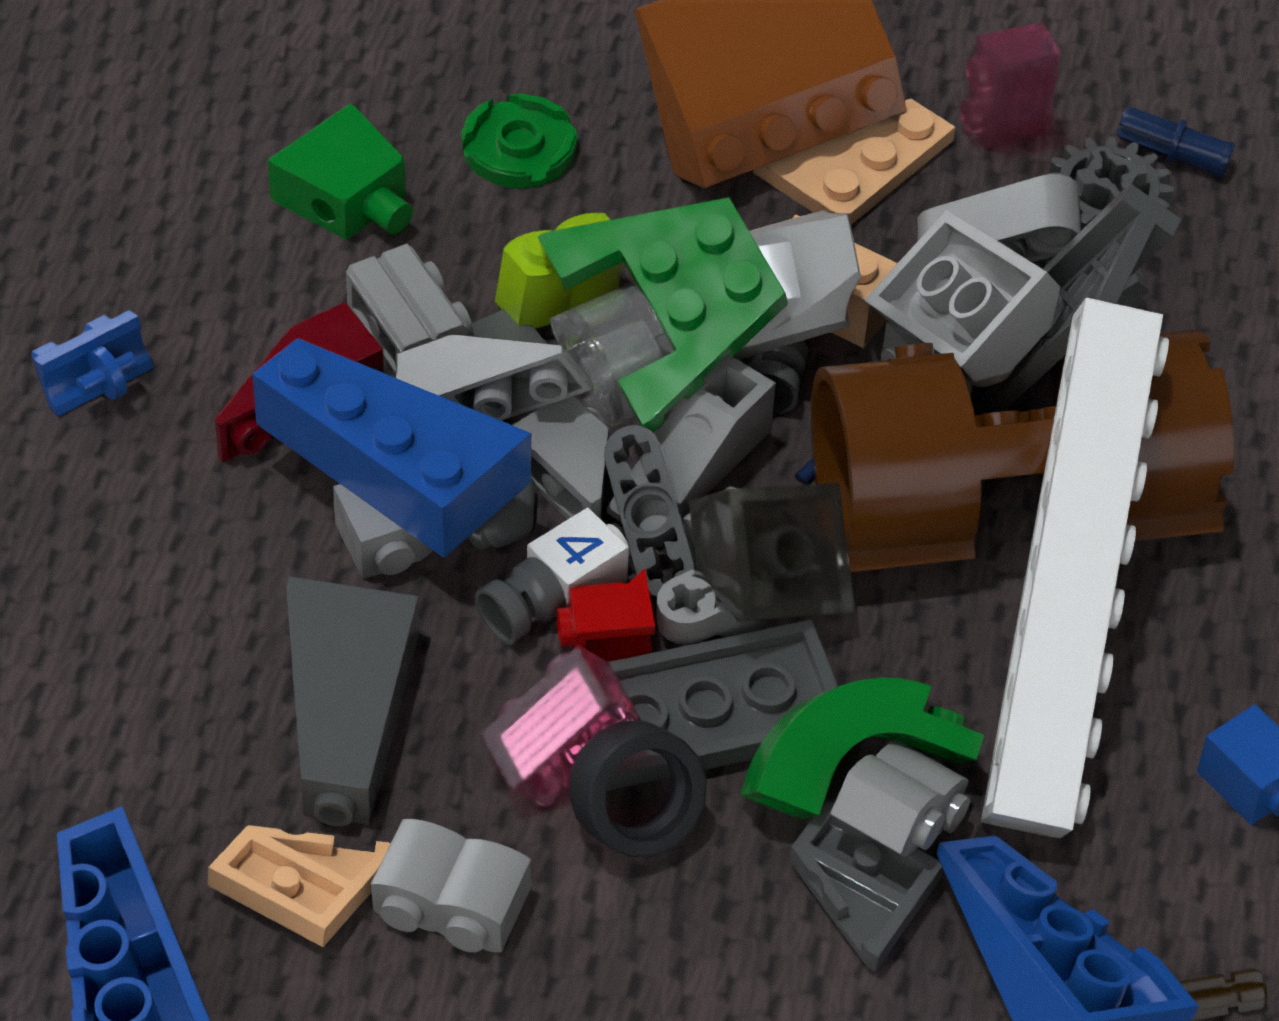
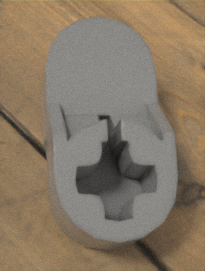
(694, 612)

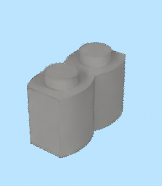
(902, 798)
(451, 886)

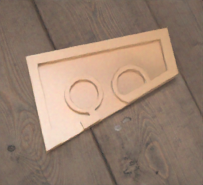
(861, 166)

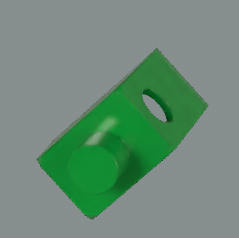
(342, 177)

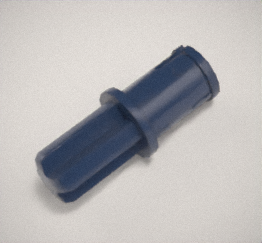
(1175, 141)

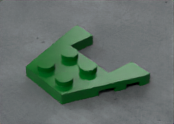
(697, 275)

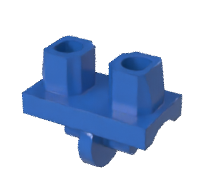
(92, 363)

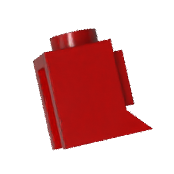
(609, 619)

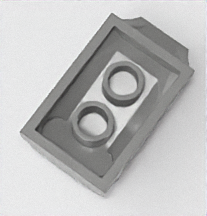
(818, 272)
(969, 299)

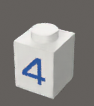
(583, 552)

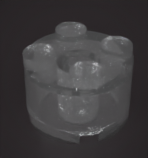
(609, 341)

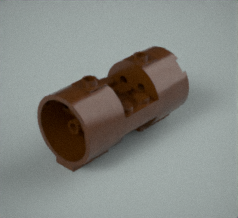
(915, 454)

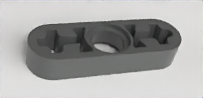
(623, 478)

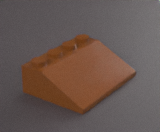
(764, 78)

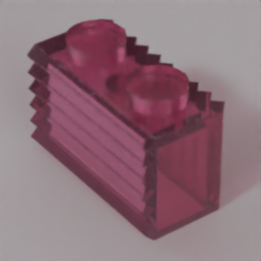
(1011, 85)
(551, 722)

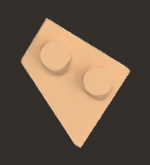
(296, 878)

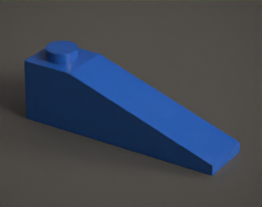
(1048, 954)

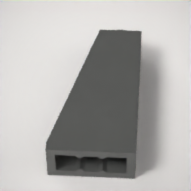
(349, 683)

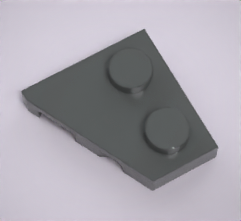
(863, 883)

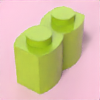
(531, 287)

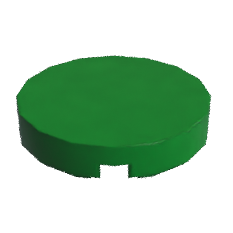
(519, 156)

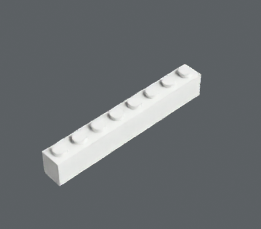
(1074, 570)

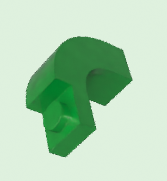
(809, 741)

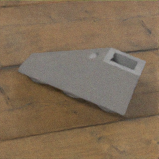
(493, 374)
(708, 436)

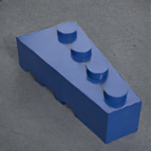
(393, 444)
(118, 932)

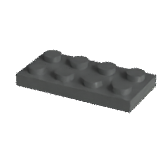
(721, 694)

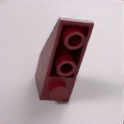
(332, 330)

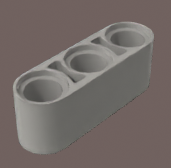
(1027, 216)

